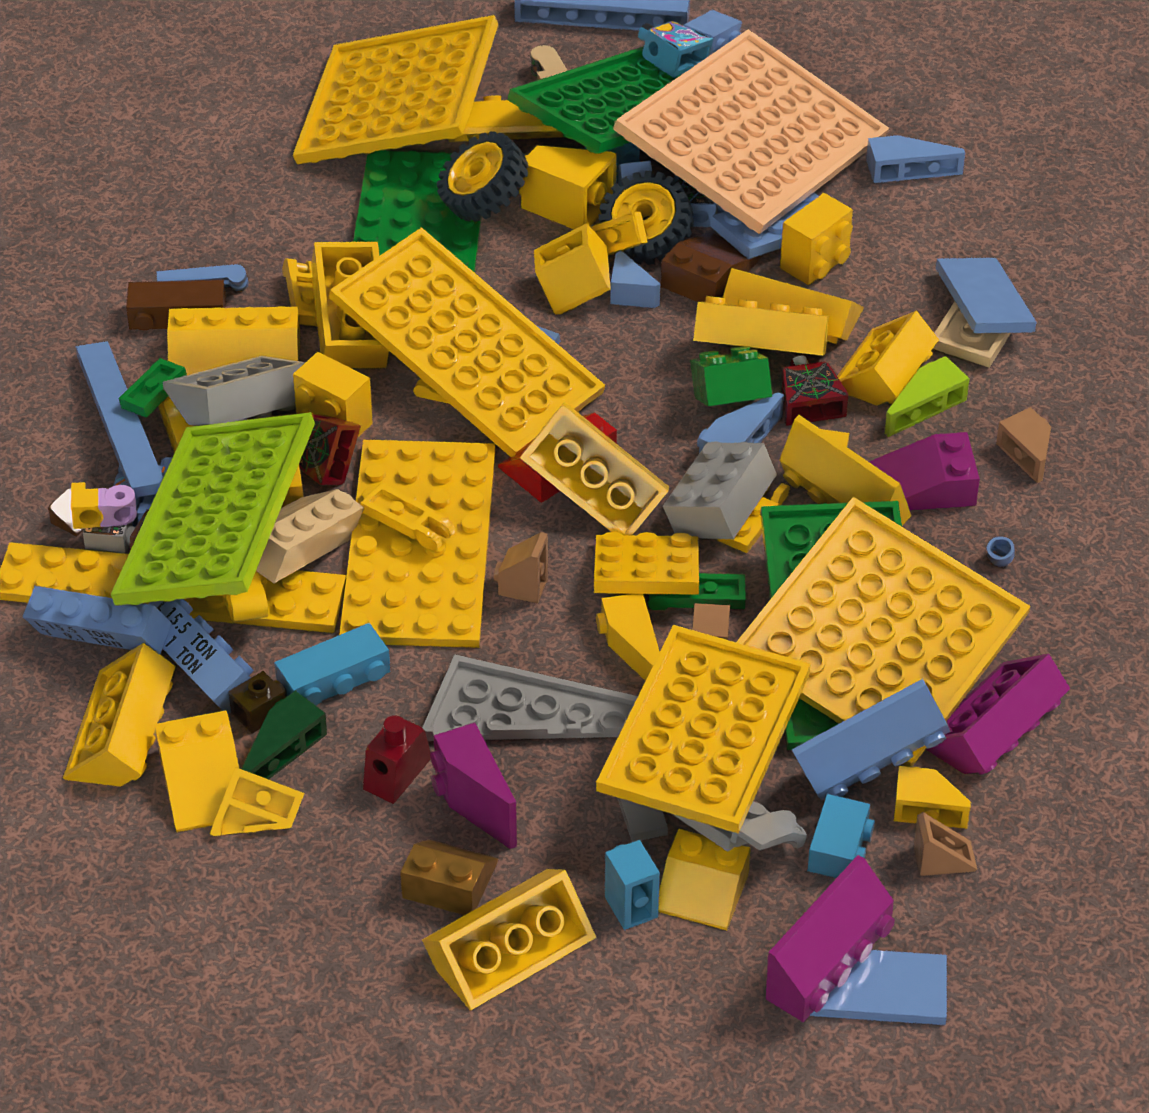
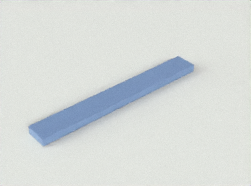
(121, 425)

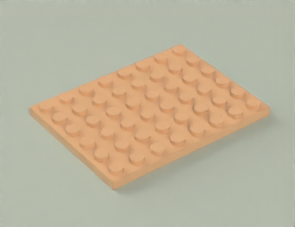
(751, 130)

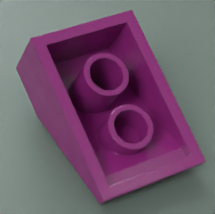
(934, 471)
(474, 783)

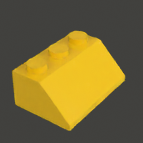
(888, 359)

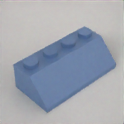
(872, 741)

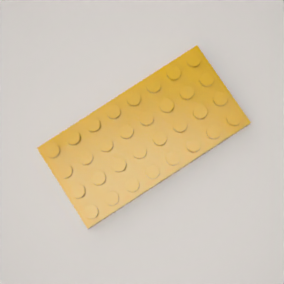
(465, 341)
(394, 581)

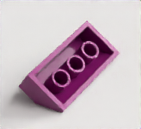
(1000, 713)
(829, 941)

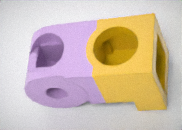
(102, 506)

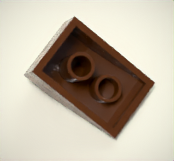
(702, 266)

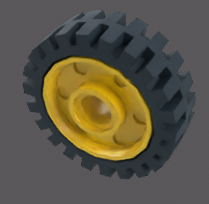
(482, 176)
(657, 197)

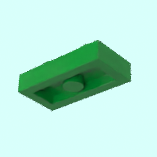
(148, 390)

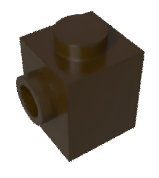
(254, 699)

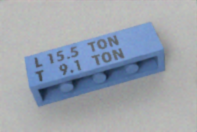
(96, 619)
(200, 655)

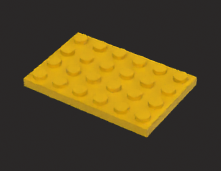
(704, 728)

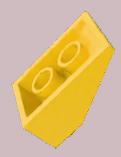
(196, 766)

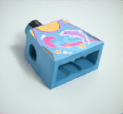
(674, 47)

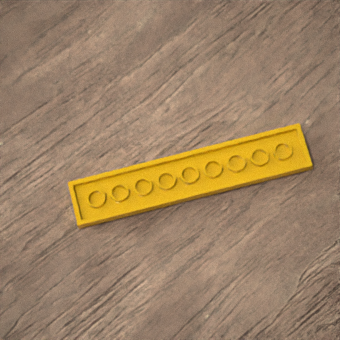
(295, 602)

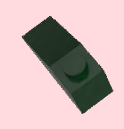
(285, 734)

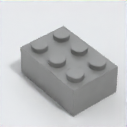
(720, 490)

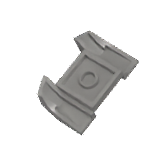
(759, 829)

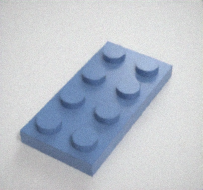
(747, 240)

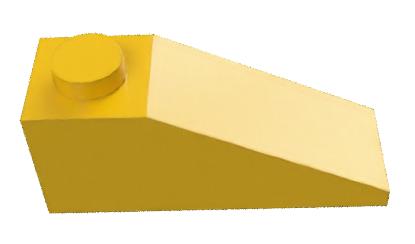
(629, 631)

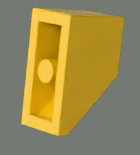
(931, 793)

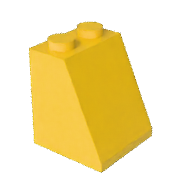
(567, 184)

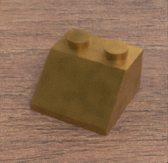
(446, 876)

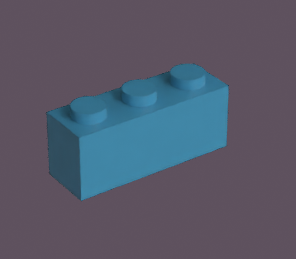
(335, 665)

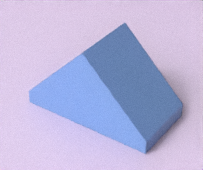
(632, 284)

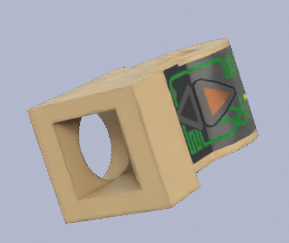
(546, 62)

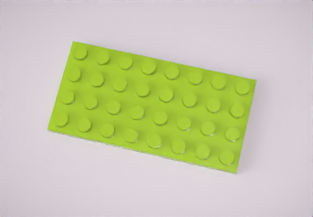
(214, 510)

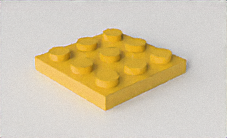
(646, 564)

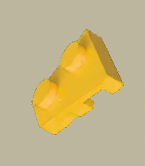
(255, 805)

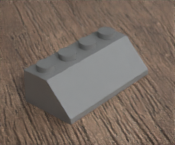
(235, 391)

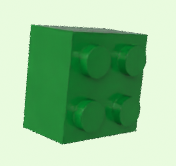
(730, 377)

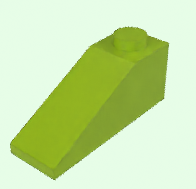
(928, 393)

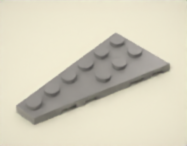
(523, 704)

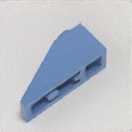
(909, 158)
(745, 424)

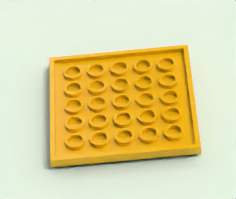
(396, 90)
(882, 613)

